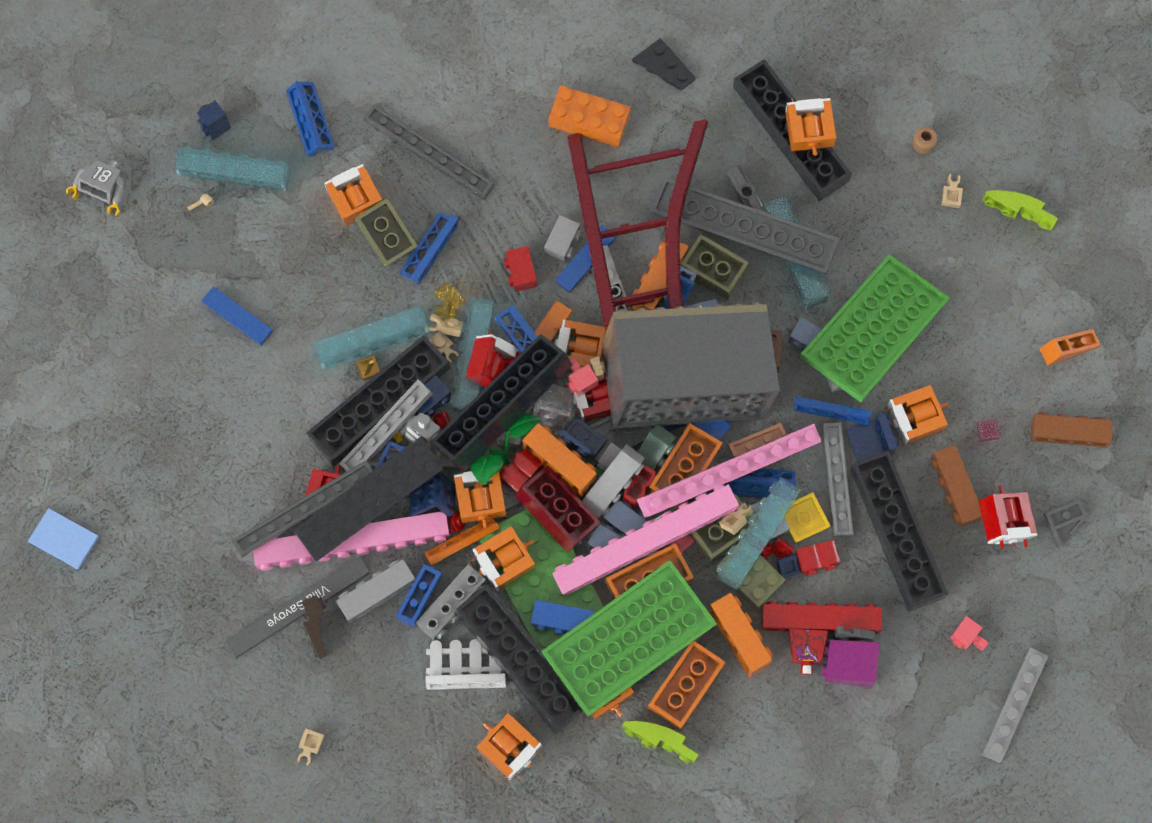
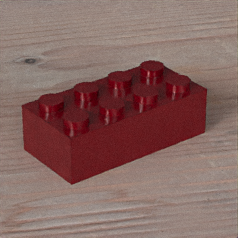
(557, 509)

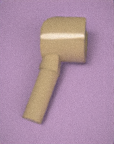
(204, 199)

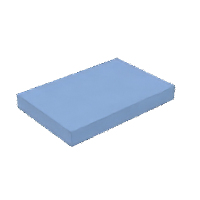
(63, 539)

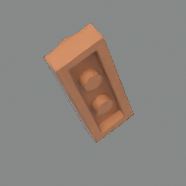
(757, 439)

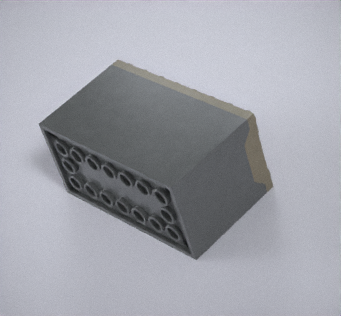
(689, 365)

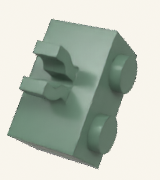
(656, 446)

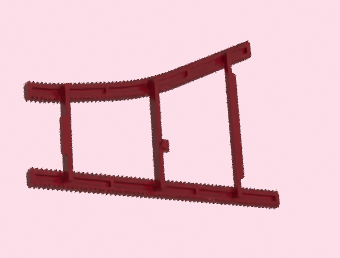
(672, 222)

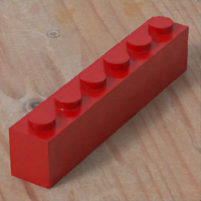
(825, 618)

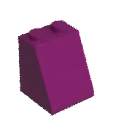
(851, 663)

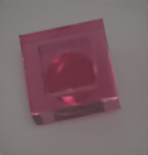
(988, 430)

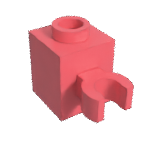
(581, 379)
(967, 633)

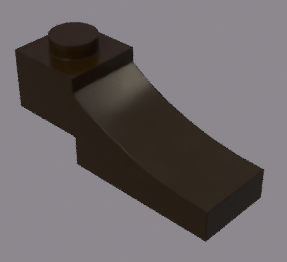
(314, 610)

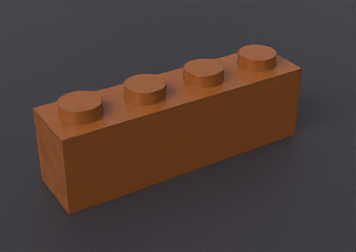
(1071, 430)
(956, 486)

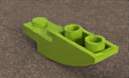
(1012, 203)
(653, 734)

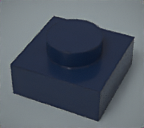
(788, 566)

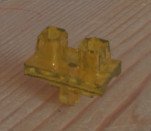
(451, 301)

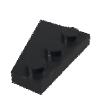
(663, 62)

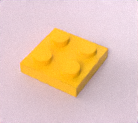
(806, 518)

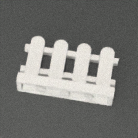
(456, 679)

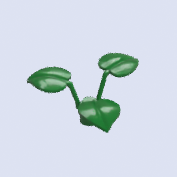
(486, 467)

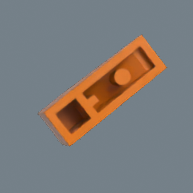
(1069, 346)

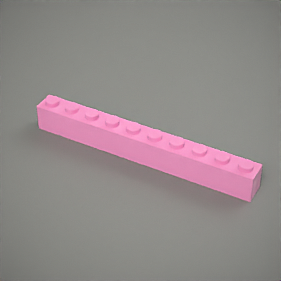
(728, 470)
(373, 536)
(645, 540)

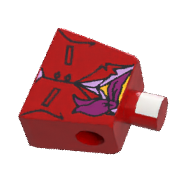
(807, 648)

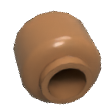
(924, 140)

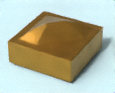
(368, 367)

